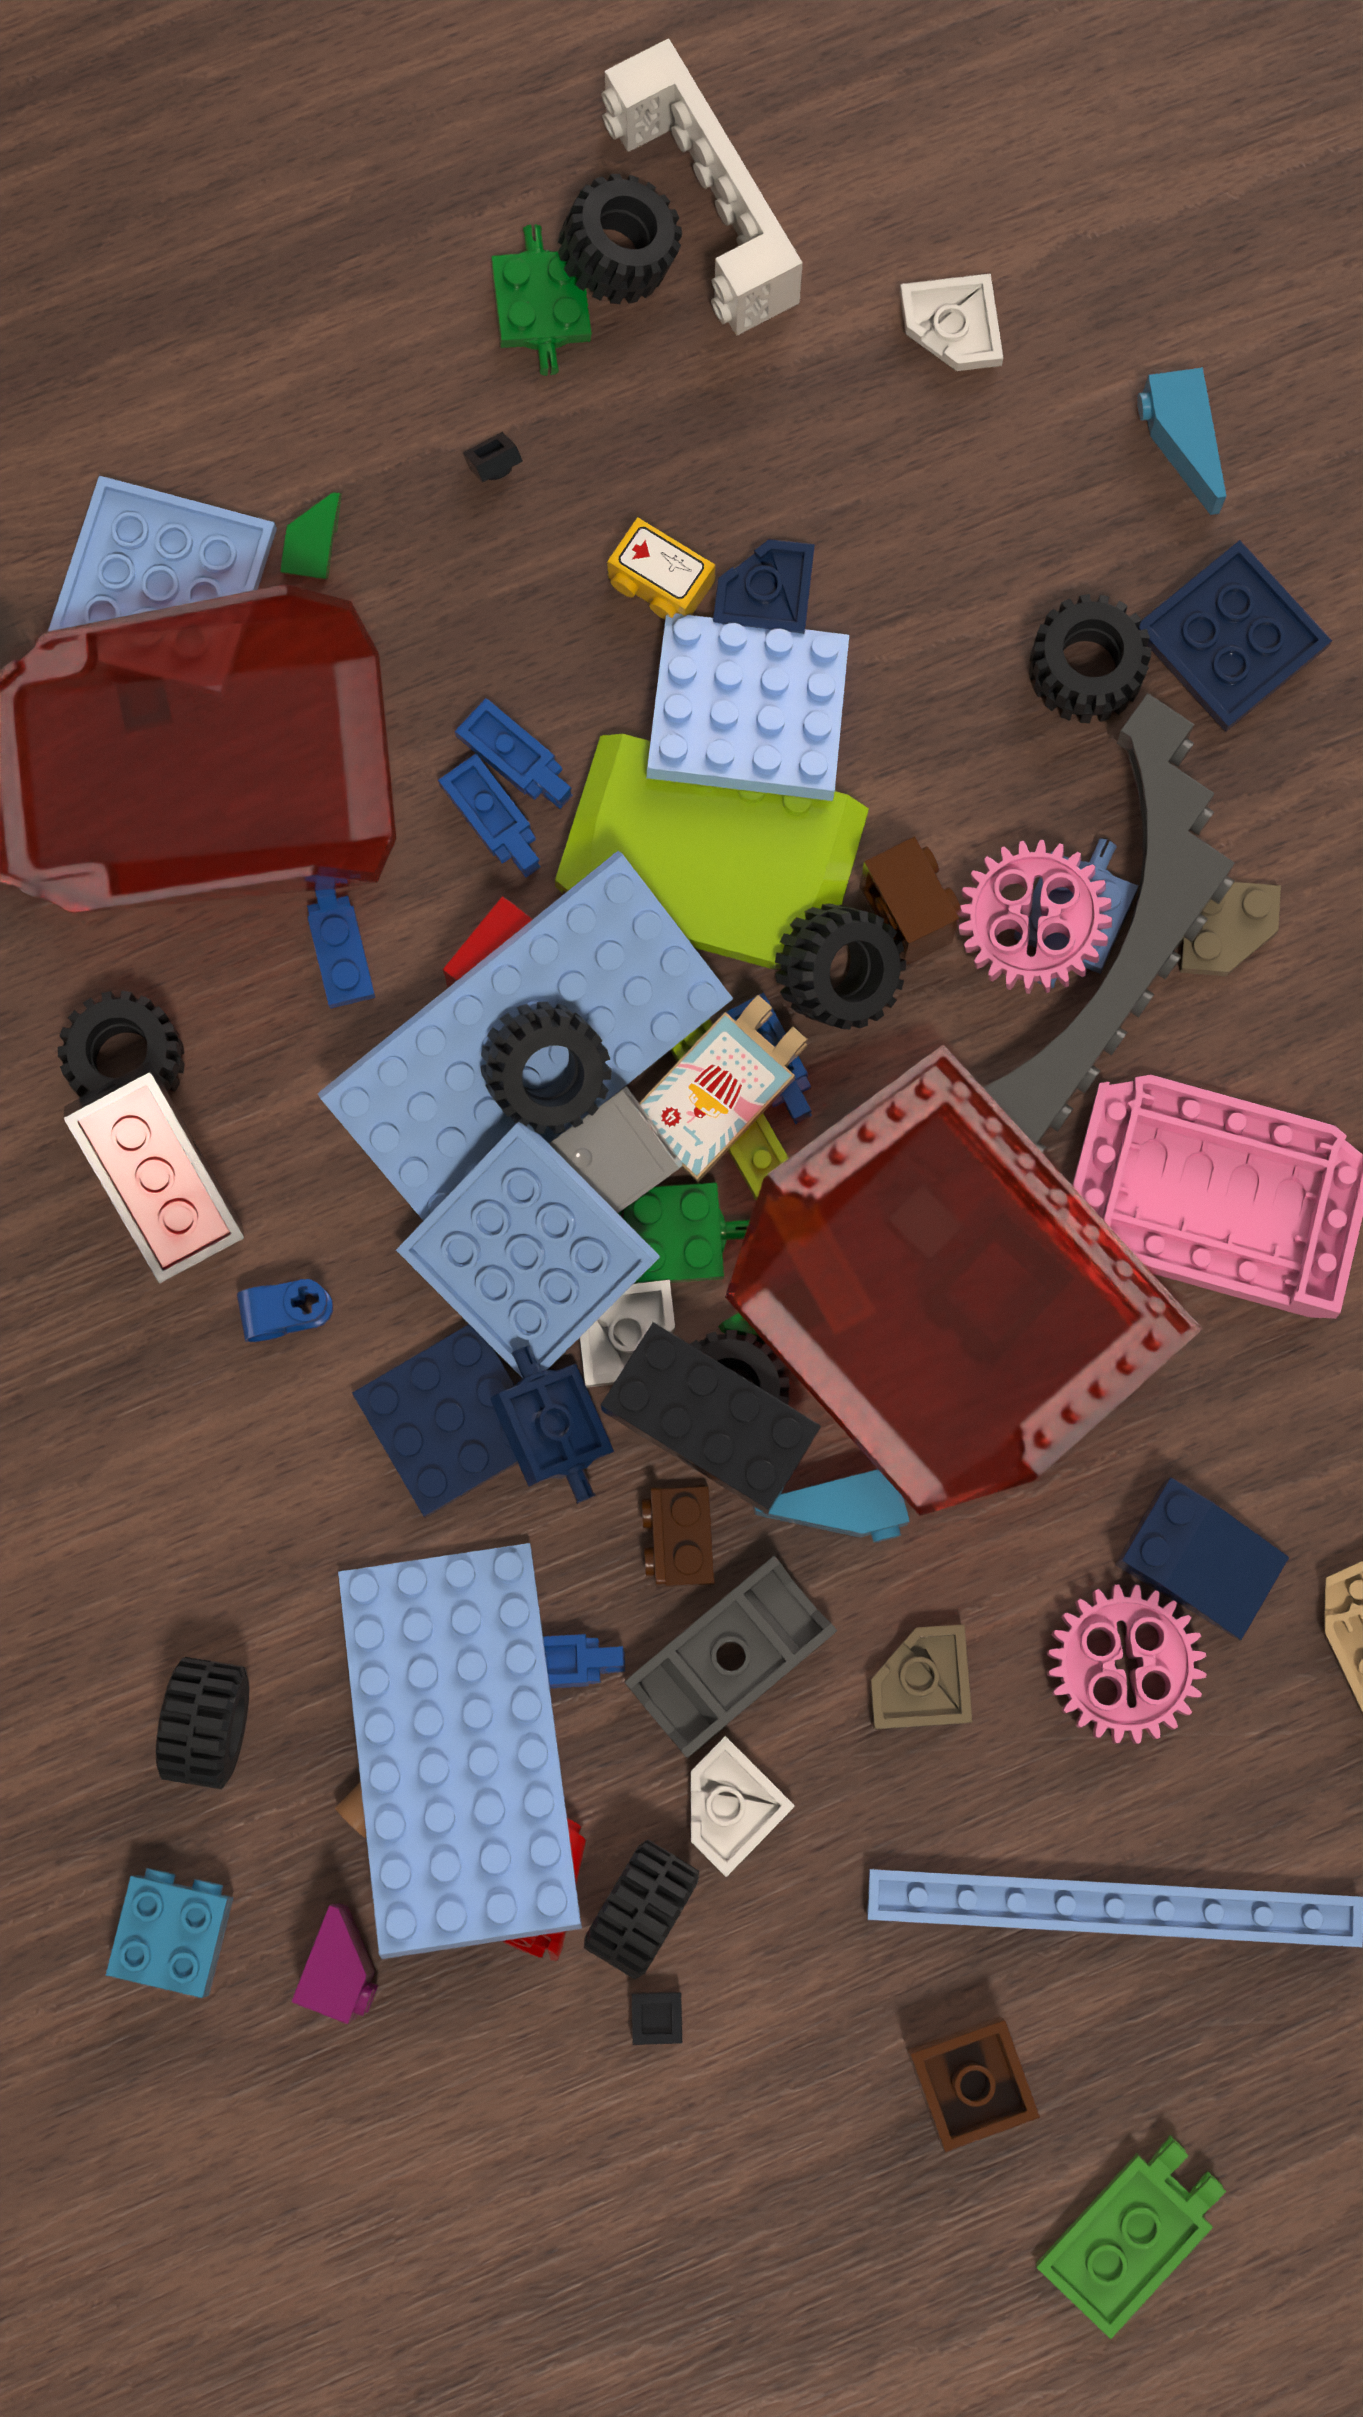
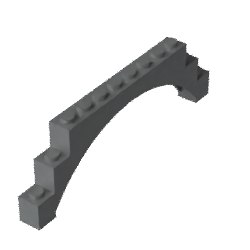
(1175, 887)

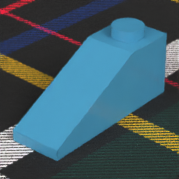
(1184, 431)
(847, 1506)

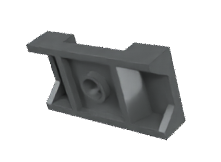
(688, 1687)

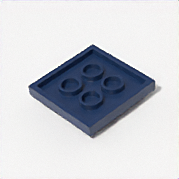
(1233, 635)
(440, 1419)

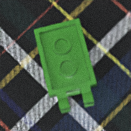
(1130, 2238)

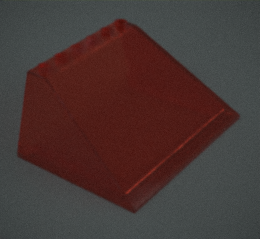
(948, 1291)

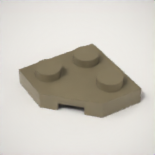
(1233, 929)
(924, 1681)

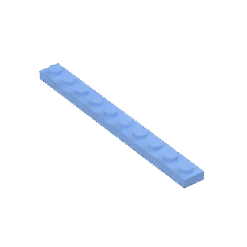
(1115, 1908)

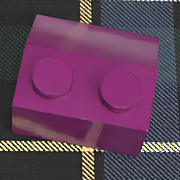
(338, 1970)

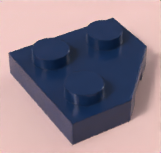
(768, 588)

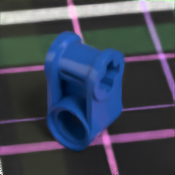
(274, 1310)

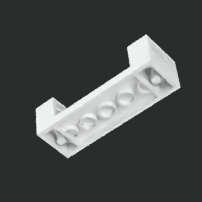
(659, 95)

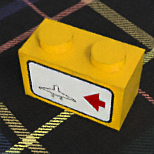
(660, 571)

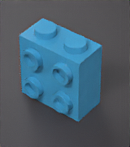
(170, 1933)

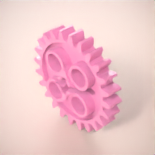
(1076, 919)
(1170, 1659)

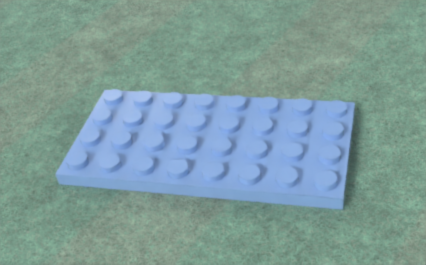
(597, 951)
(457, 1752)

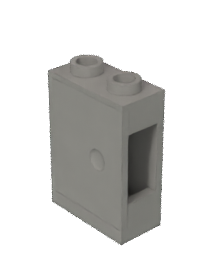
(618, 1151)

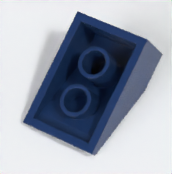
(1202, 1558)

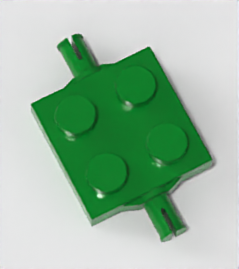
(538, 301)
(684, 1230)

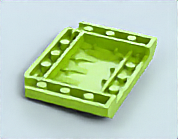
(716, 858)

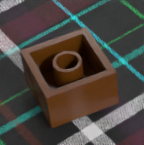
(909, 897)
(973, 2084)

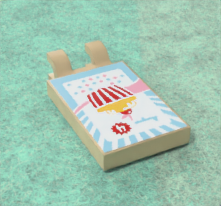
(721, 1087)

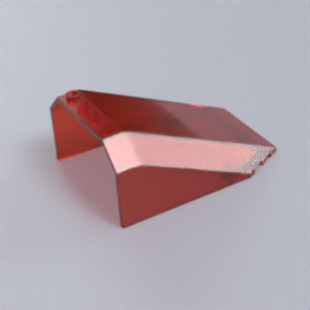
(196, 755)

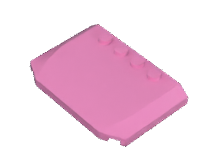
(1225, 1192)

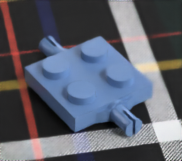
(1121, 894)

